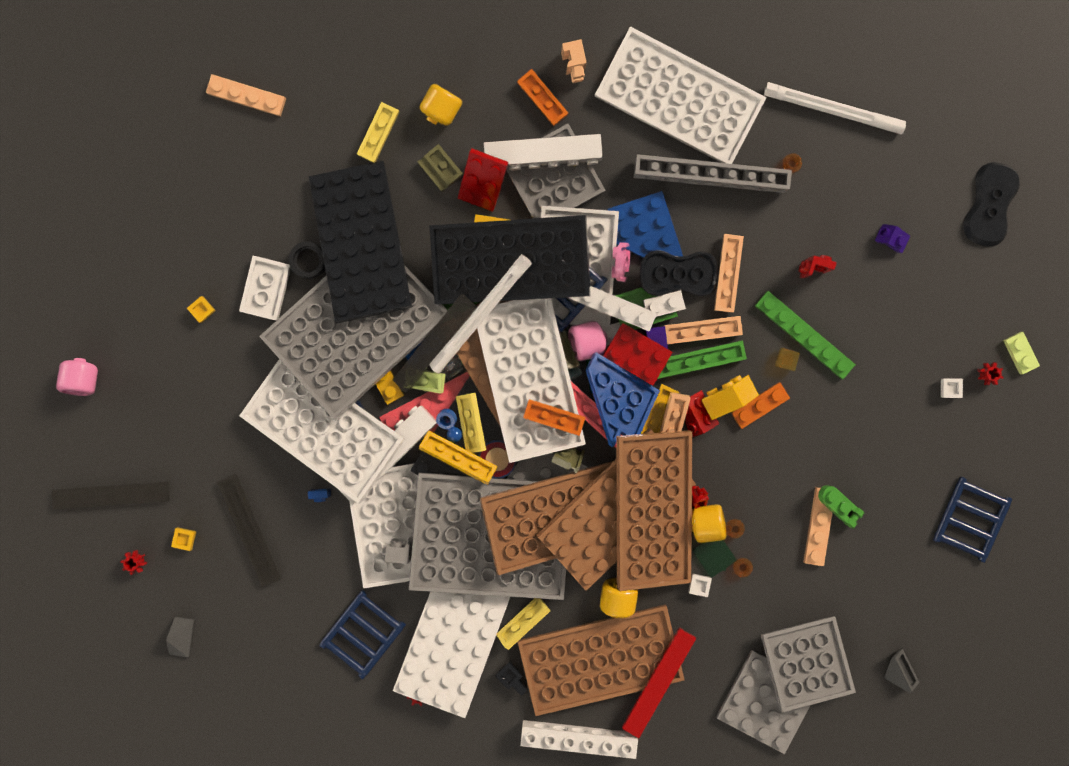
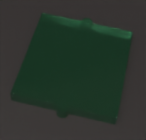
(714, 556)

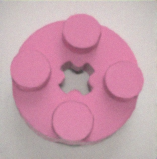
(622, 261)

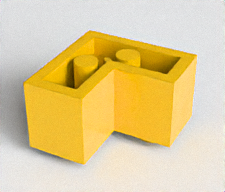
(731, 397)

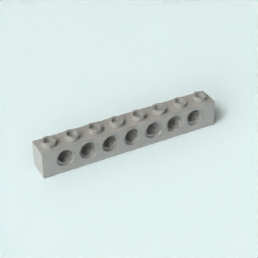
(712, 173)

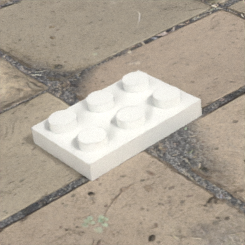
(265, 288)

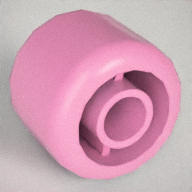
(587, 340)
(77, 377)

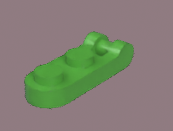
(840, 505)

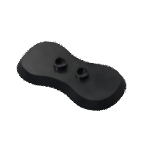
(995, 189)
(668, 273)

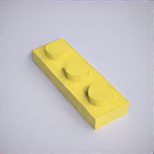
(378, 132)
(470, 423)
(523, 622)

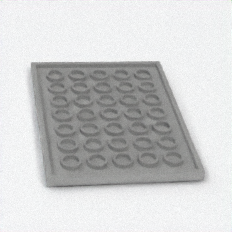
(348, 357)
(454, 548)

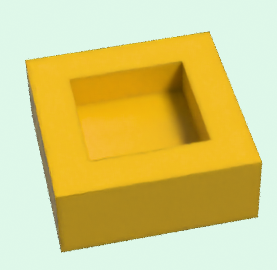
(201, 309)
(183, 539)

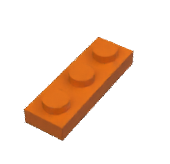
(542, 97)
(760, 405)
(554, 417)

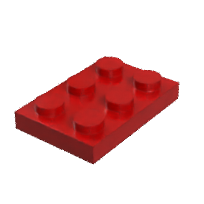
(482, 179)
(637, 354)

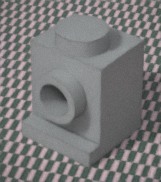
(397, 552)

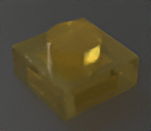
(787, 359)

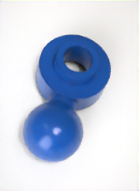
(453, 434)

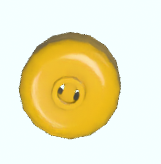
(440, 105)
(708, 523)
(615, 602)

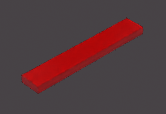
(658, 682)

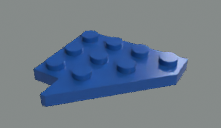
(647, 226)
(620, 398)

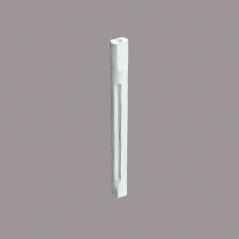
(835, 108)
(480, 314)

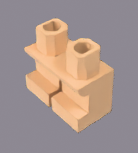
(577, 62)

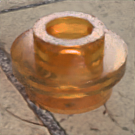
(794, 157)
(730, 524)
(742, 573)

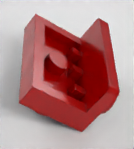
(821, 264)
(697, 417)

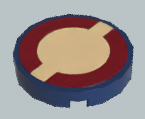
(497, 455)

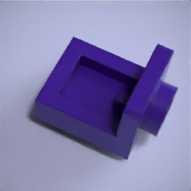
(893, 237)

